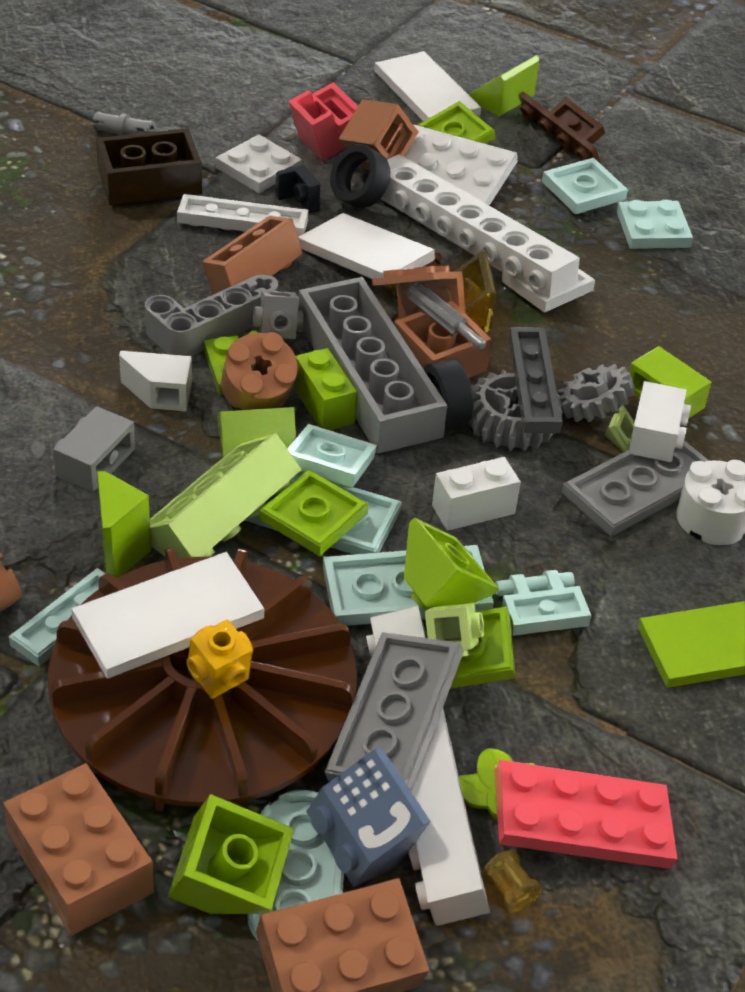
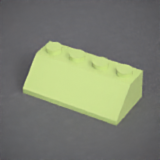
(224, 498)

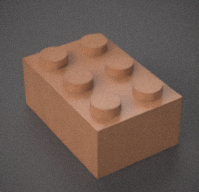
(79, 848)
(344, 943)

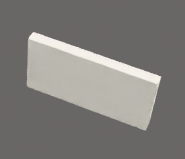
(423, 85)
(364, 247)
(165, 613)

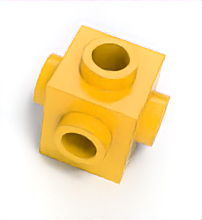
(219, 657)

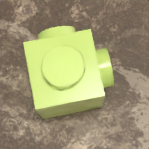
(455, 624)

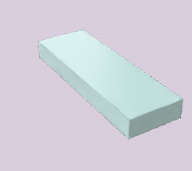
(38, 635)

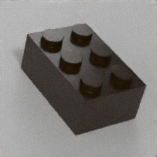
(149, 166)

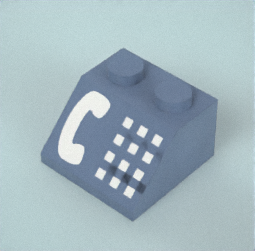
(368, 818)

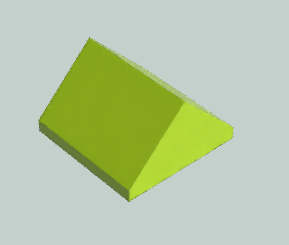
(502, 92)
(247, 425)
(124, 523)

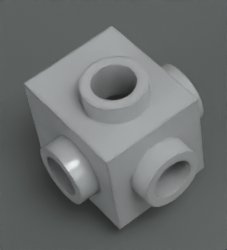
(276, 304)

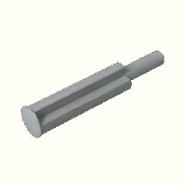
(443, 313)

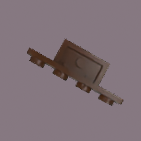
(567, 123)

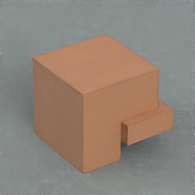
(380, 127)

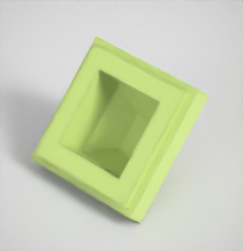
(620, 429)

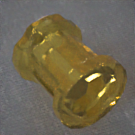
(512, 880)

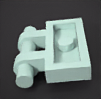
(543, 602)

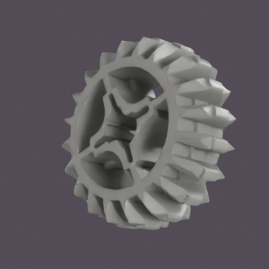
(498, 413)

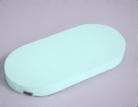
(309, 865)

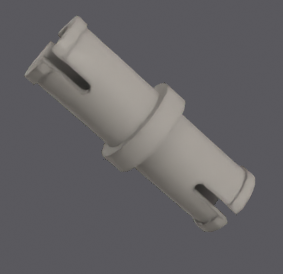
(121, 124)

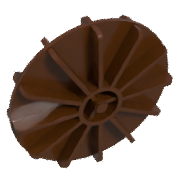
(173, 743)

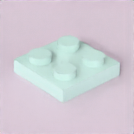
(584, 185)
(654, 224)
(332, 455)

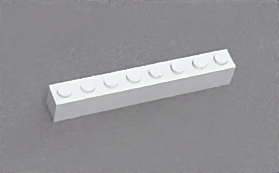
(446, 848)

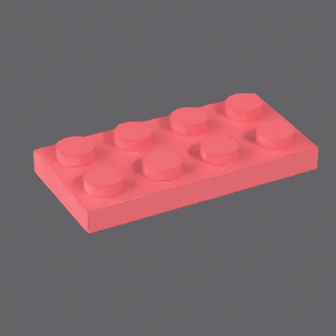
(584, 814)

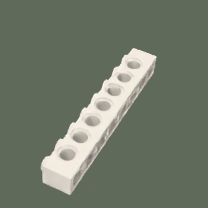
(480, 227)

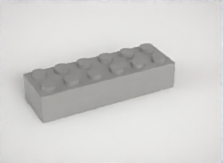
(394, 394)

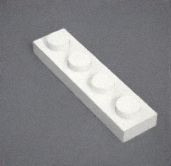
(234, 214)

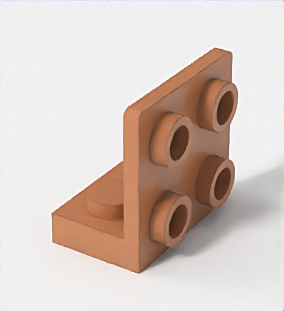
(437, 278)

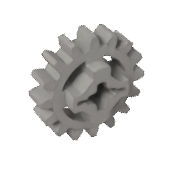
(596, 392)

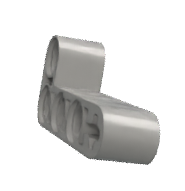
(223, 314)

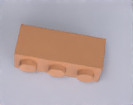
(258, 251)

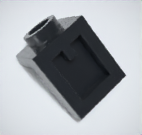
(301, 185)

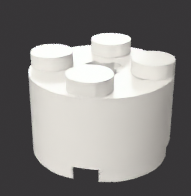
(714, 501)

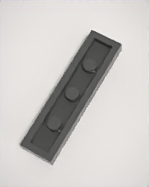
(535, 380)

